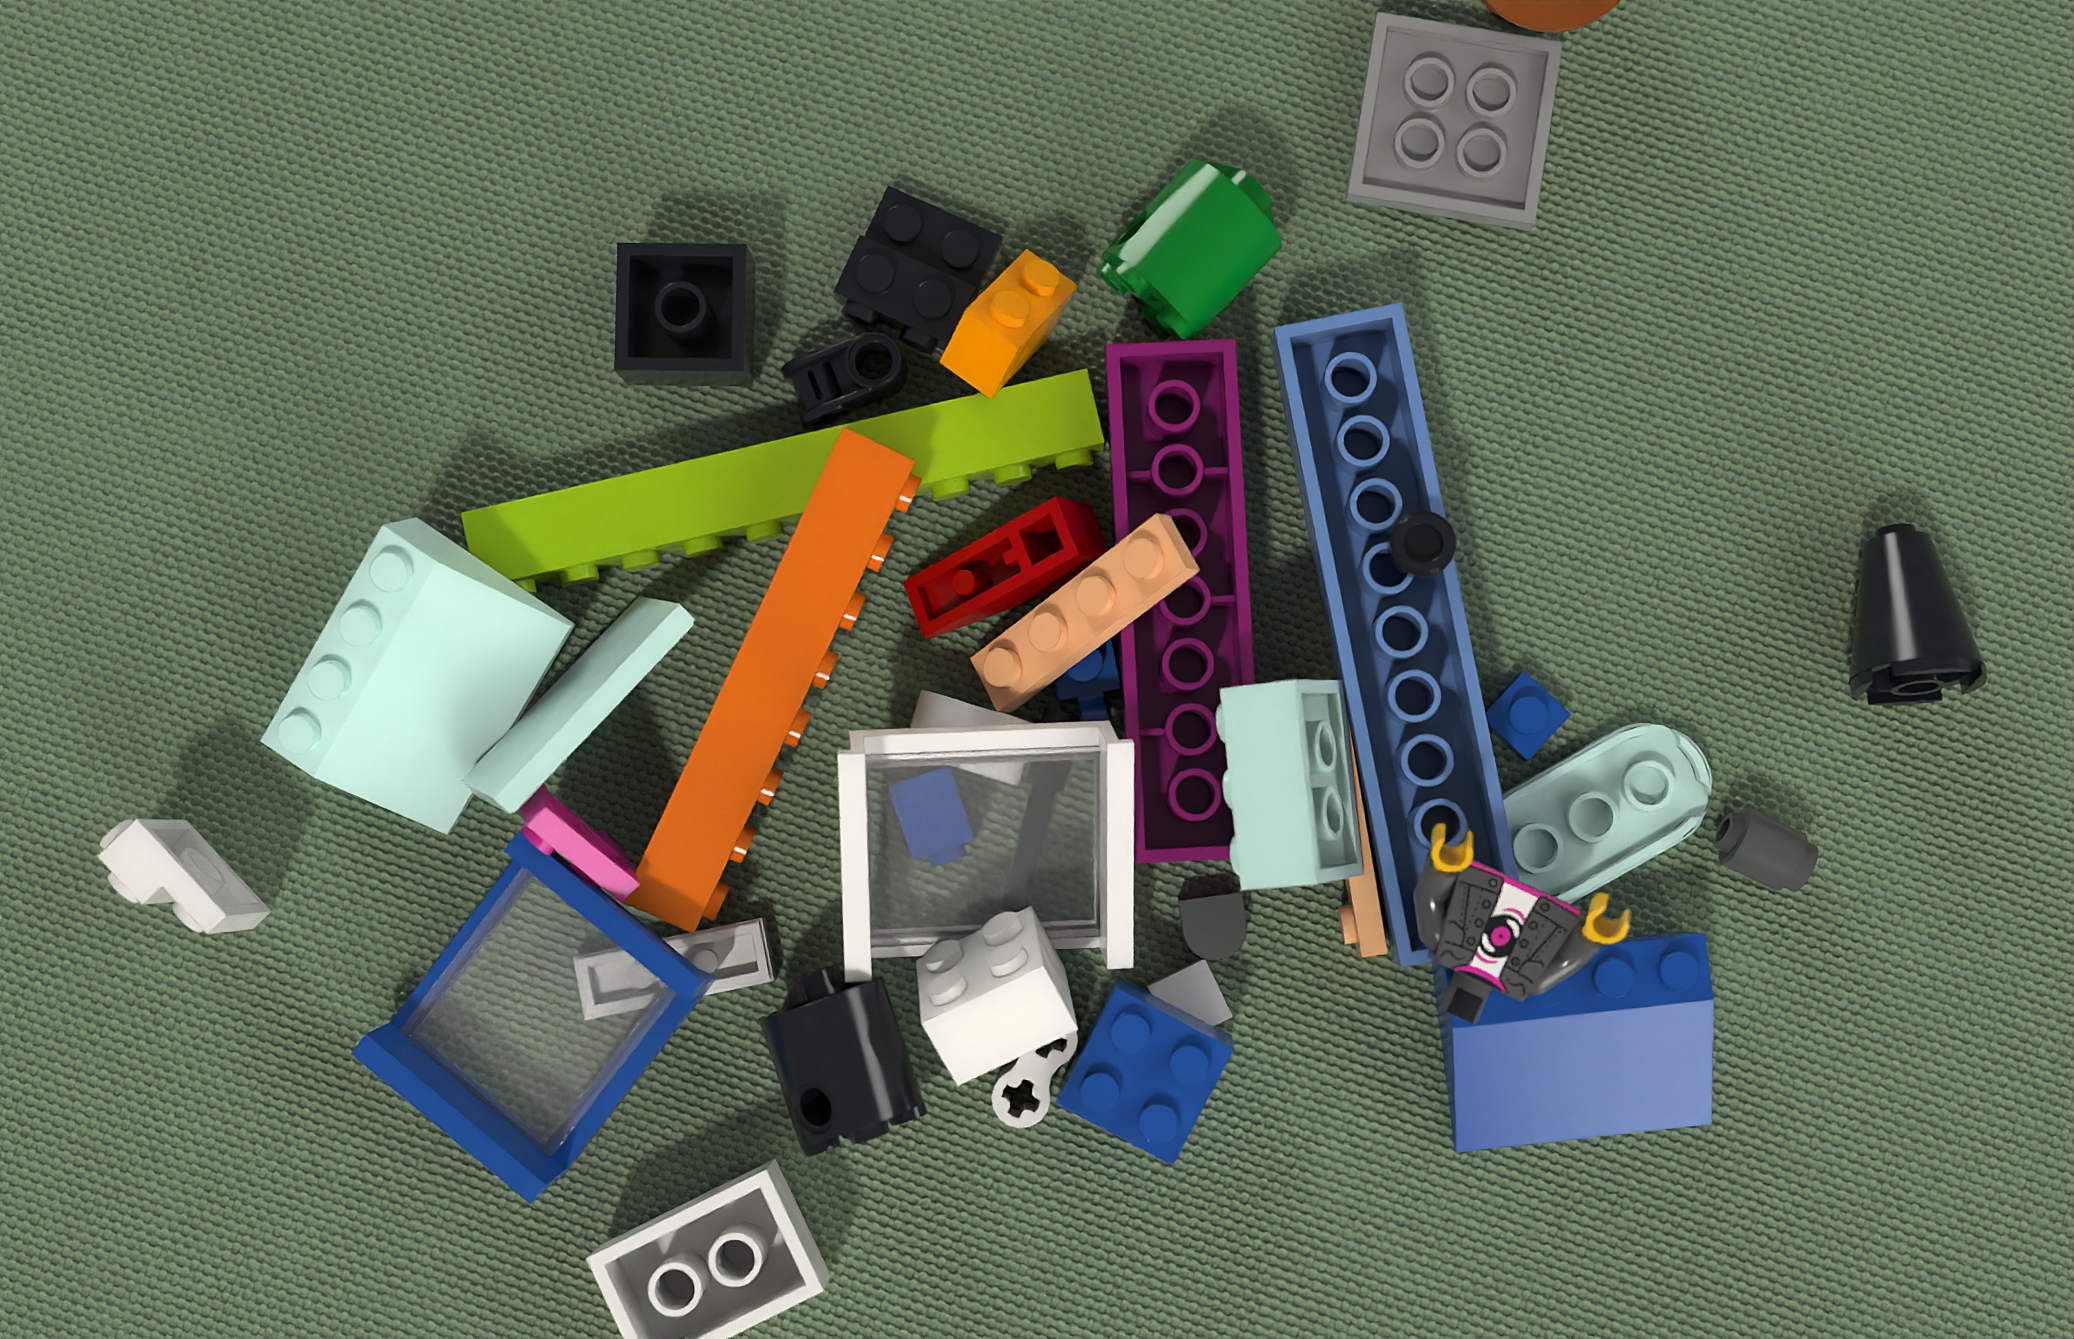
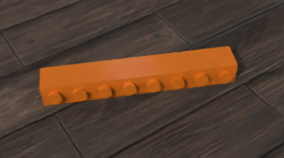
(770, 679)

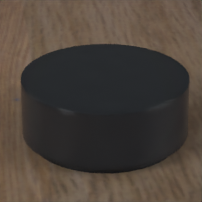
(1421, 544)

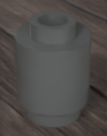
(1765, 850)

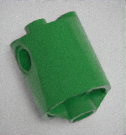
(1193, 248)

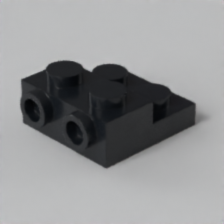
(916, 270)

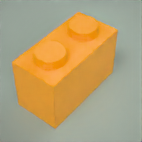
(1008, 323)

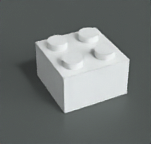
(994, 995)

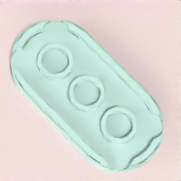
(1606, 809)

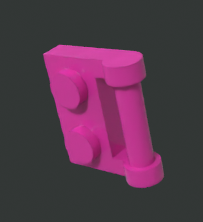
(592, 853)

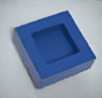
(1524, 716)

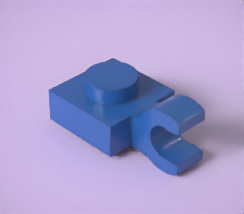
(1089, 682)

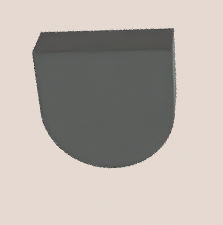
(1213, 924)

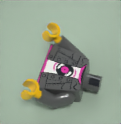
(1501, 929)

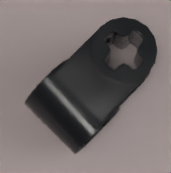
(840, 378)

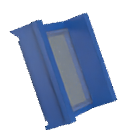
(535, 1021)

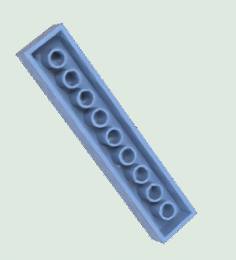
(1392, 637)

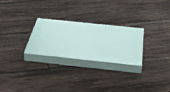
(577, 702)

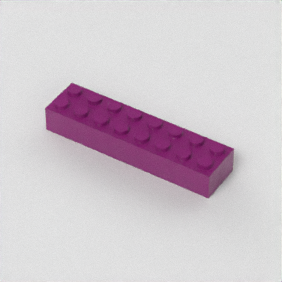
(1181, 457)

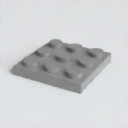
(1454, 121)

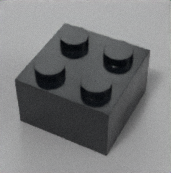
(685, 314)

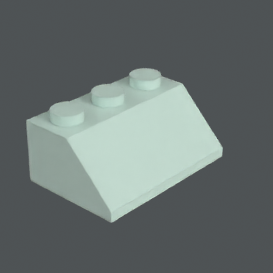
(1289, 783)

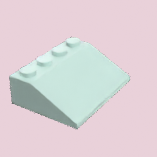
(416, 676)

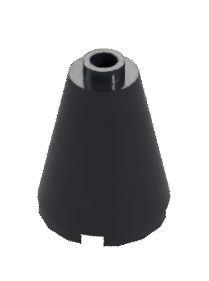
(1909, 624)

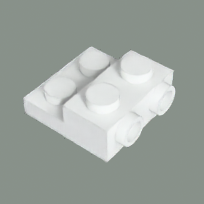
(173, 863)

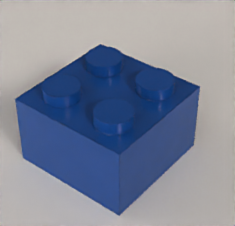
(1145, 1070)

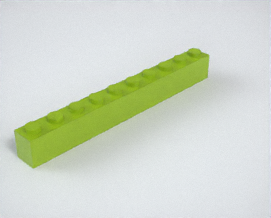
(770, 483)

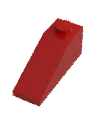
(1007, 567)

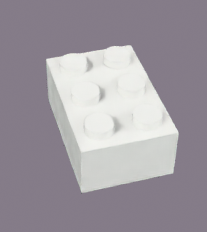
(712, 1262)

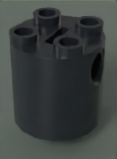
(841, 1060)

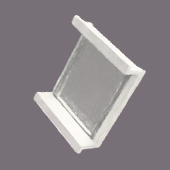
(984, 824)

